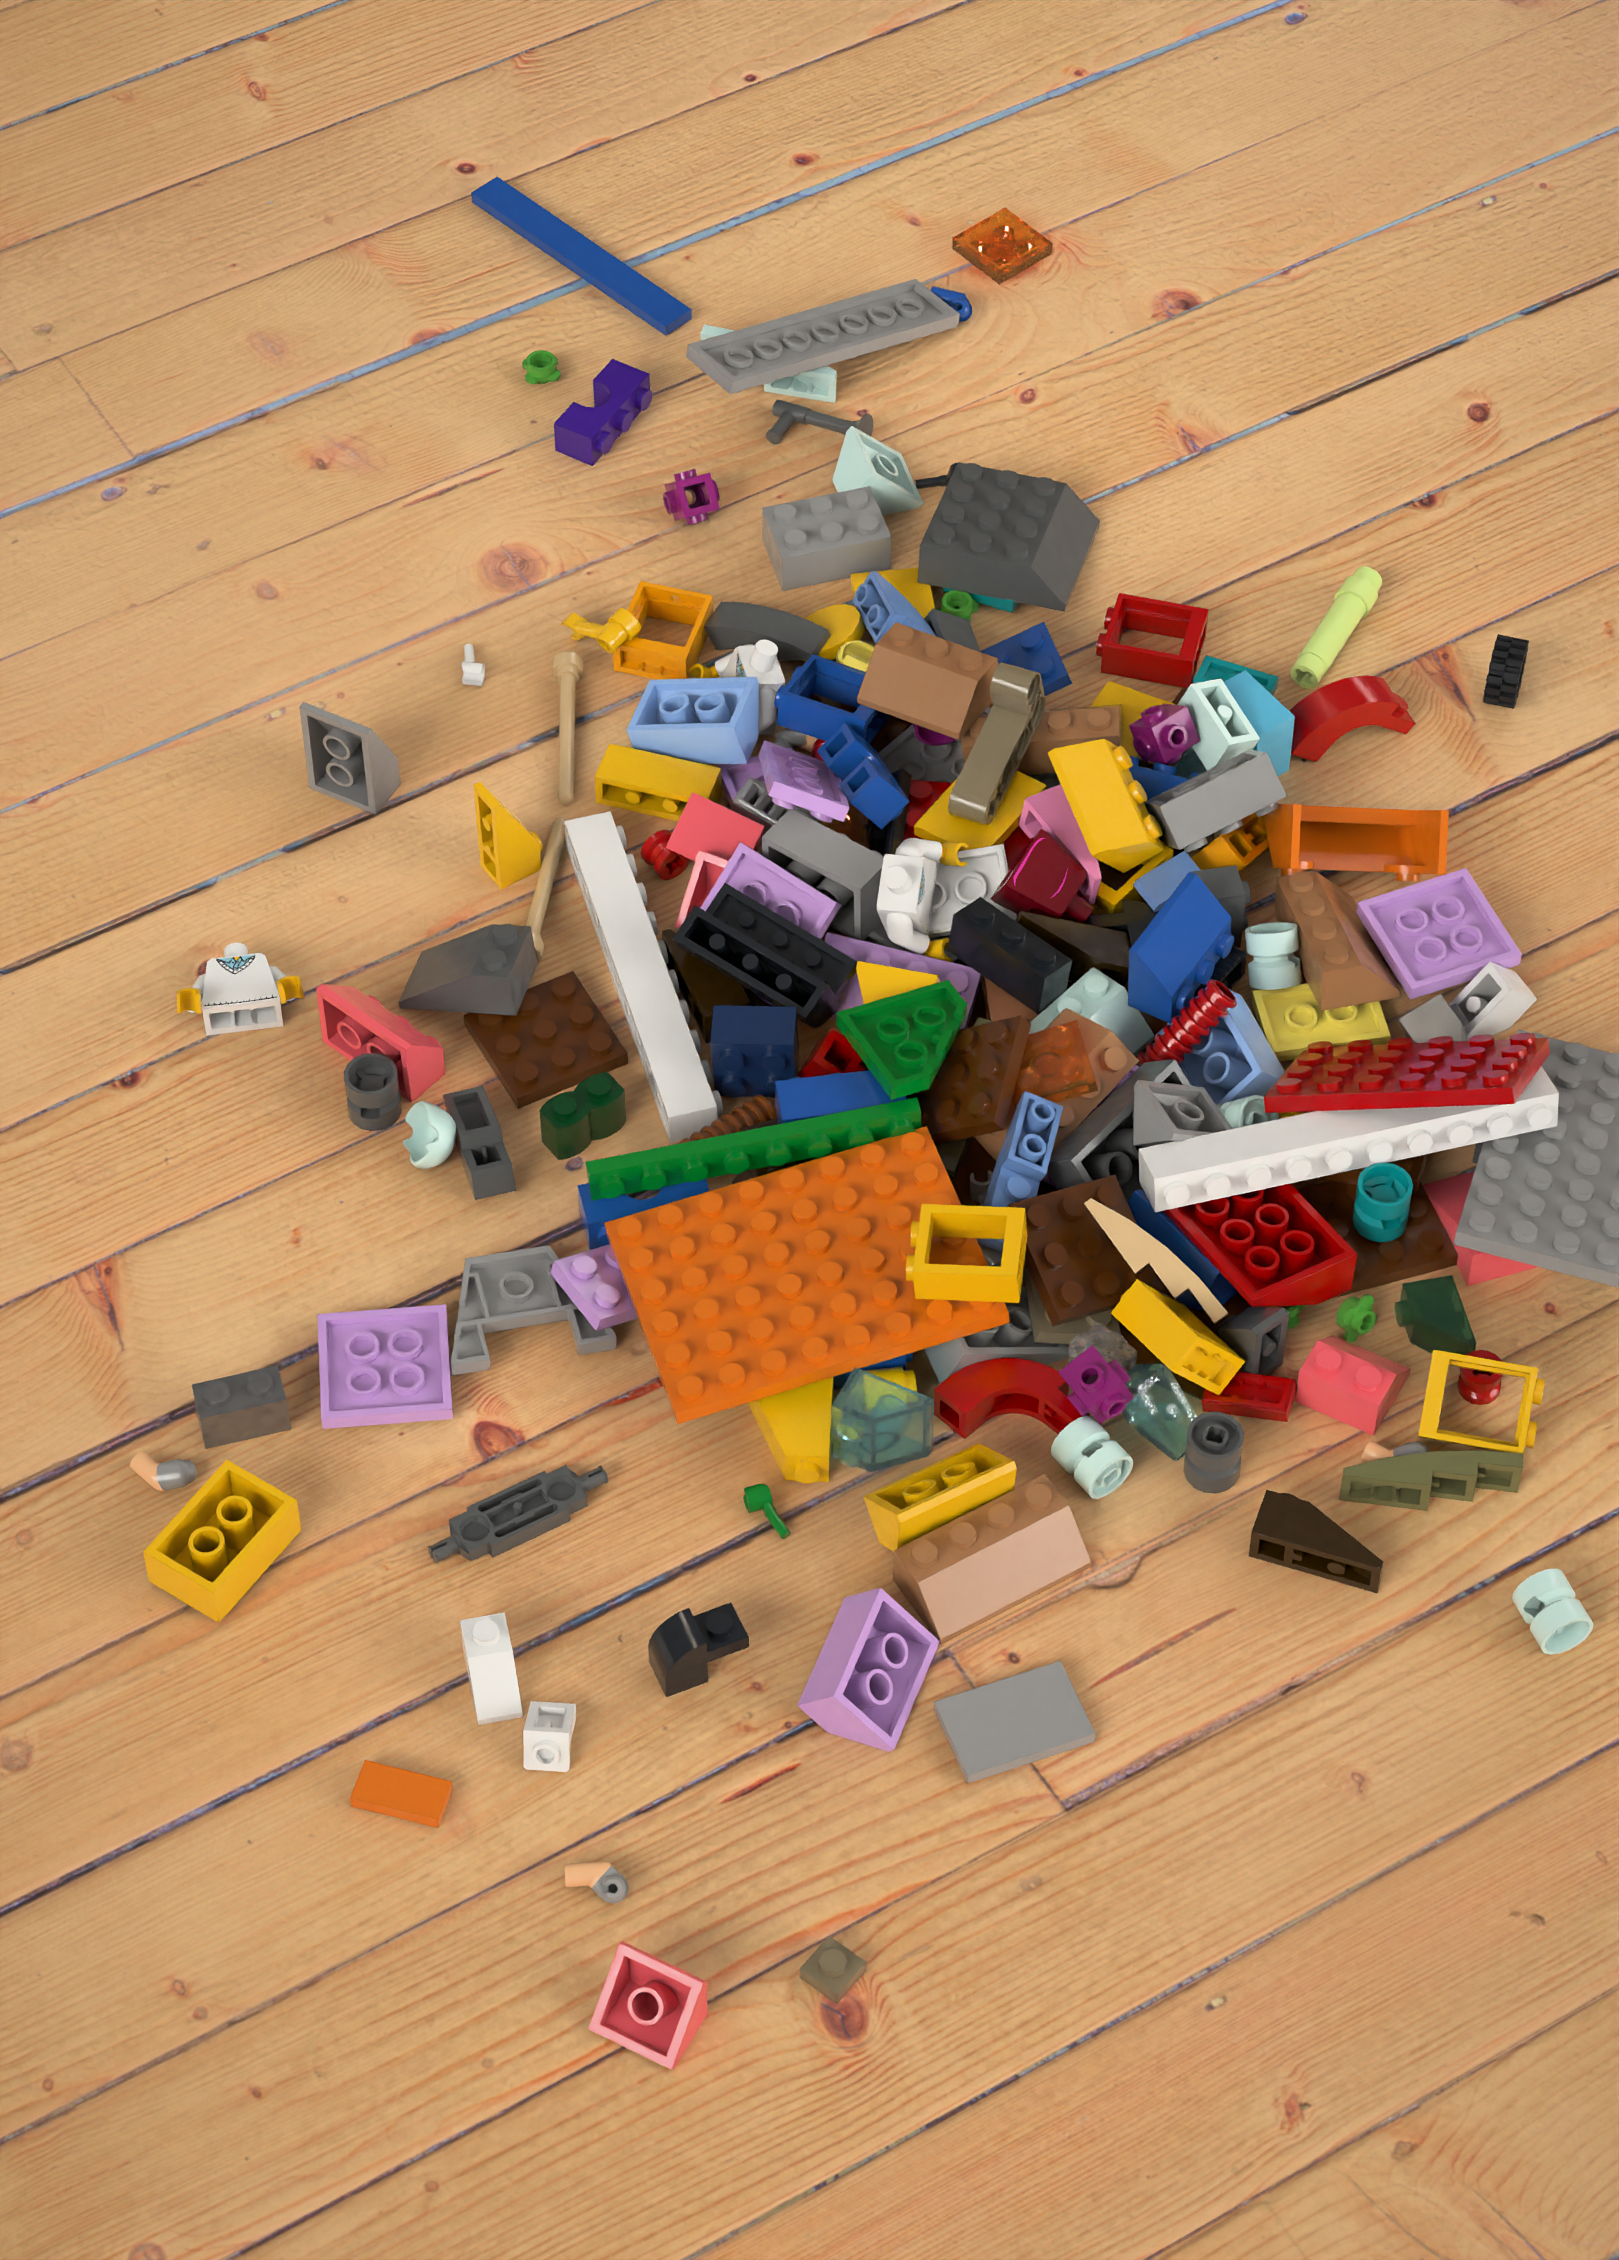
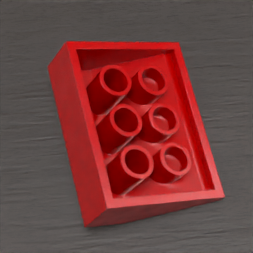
(1270, 1246)

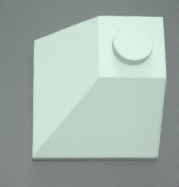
(874, 464)

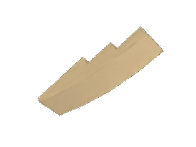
(1143, 1250)

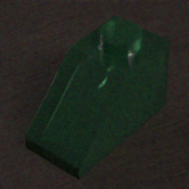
(1435, 1316)

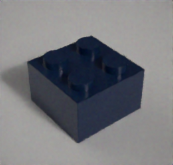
(753, 1049)

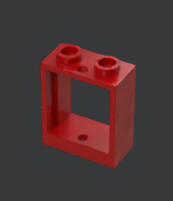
(1156, 618)

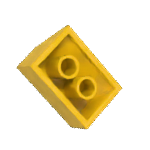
(1107, 803)
(939, 1494)

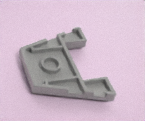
(514, 1293)

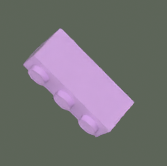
(869, 1671)

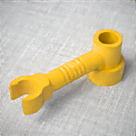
(620, 627)

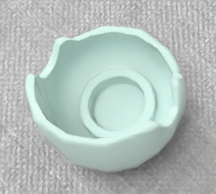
(432, 1135)

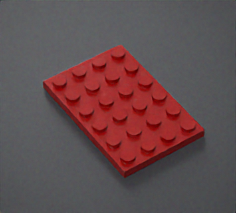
(1408, 1074)

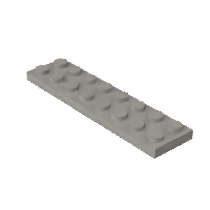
(822, 336)

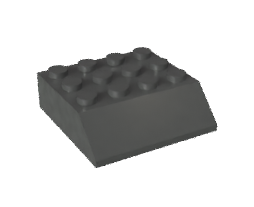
(1007, 537)

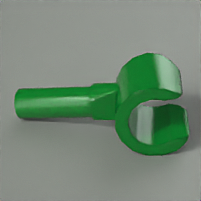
(759, 1498)

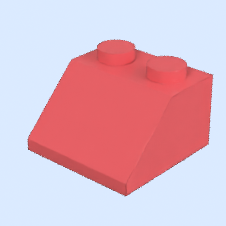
(1349, 1383)

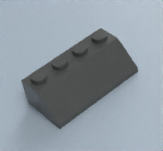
(1105, 1138)

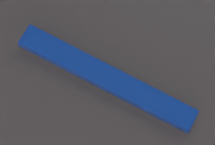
(582, 256)

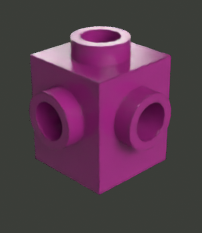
(704, 496)
(1164, 733)
(1097, 1385)

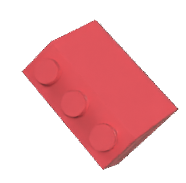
(361, 1025)

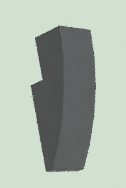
(745, 623)
(480, 1143)

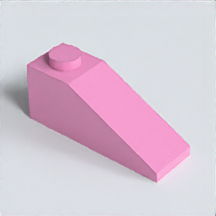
(1053, 814)

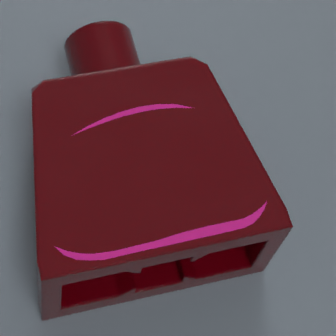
(1044, 882)

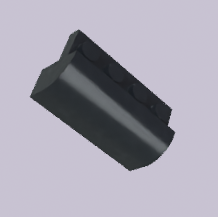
(768, 955)

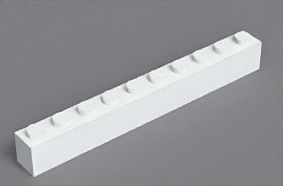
(641, 976)
(1329, 1144)

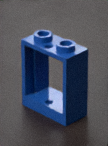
(820, 720)

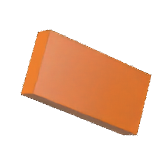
(401, 1793)

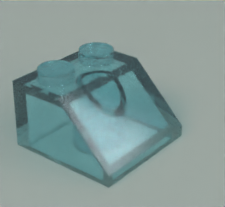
(880, 1423)

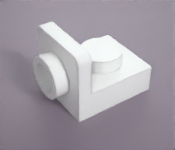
(548, 1736)

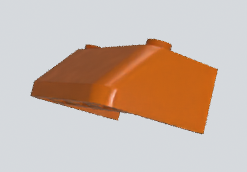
(1358, 840)

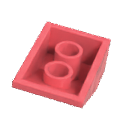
(1448, 1200)

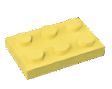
(1294, 1020)

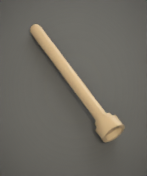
(567, 672)
(545, 883)

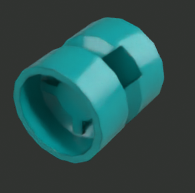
(1382, 1202)

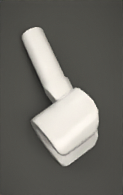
(472, 672)

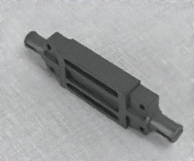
(518, 1514)

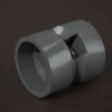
(372, 1091)
(1213, 1452)

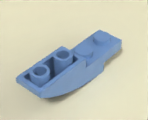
(884, 605)
(1023, 1155)

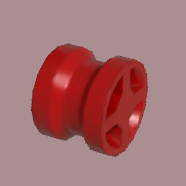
(665, 861)
(1480, 1388)

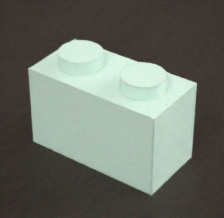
(1218, 722)

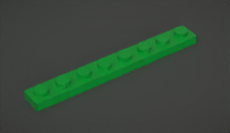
(750, 1149)

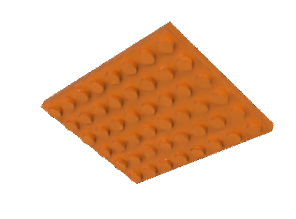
(793, 1275)

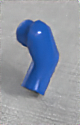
(956, 300)

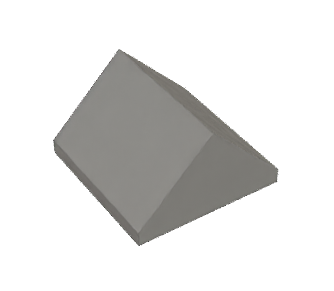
(1173, 1113)

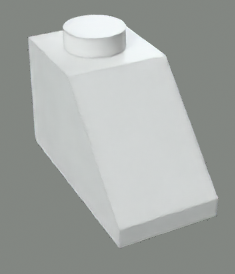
(1493, 1000)
(491, 1668)

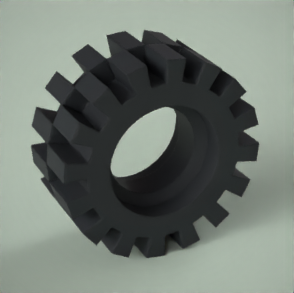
(1505, 671)

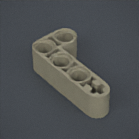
(1001, 744)

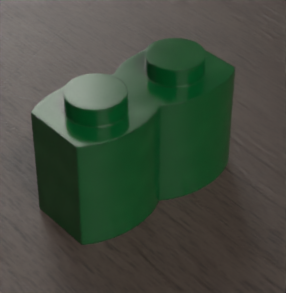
(582, 1115)

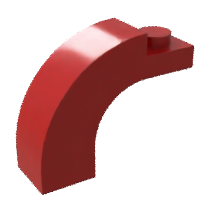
(1344, 707)
(1002, 1388)

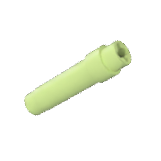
(1349, 606)

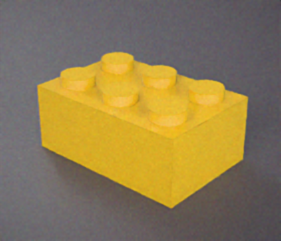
(222, 1540)

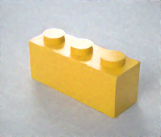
(653, 782)

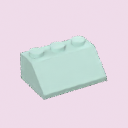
(1103, 1003)

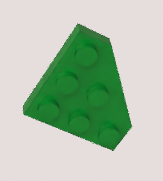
(905, 1035)

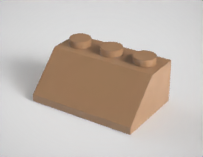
(928, 681)

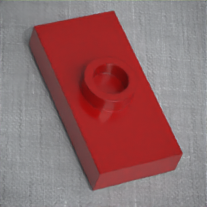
(1253, 1397)

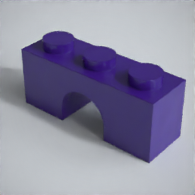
(618, 399)

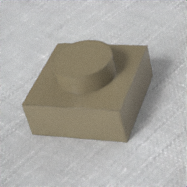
(832, 1969)

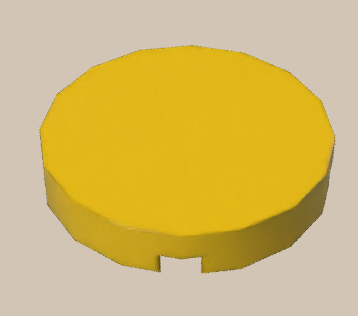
(843, 624)

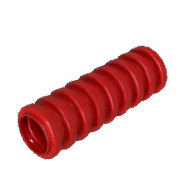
(1191, 1024)

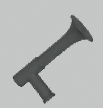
(791, 412)

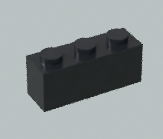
(1009, 955)

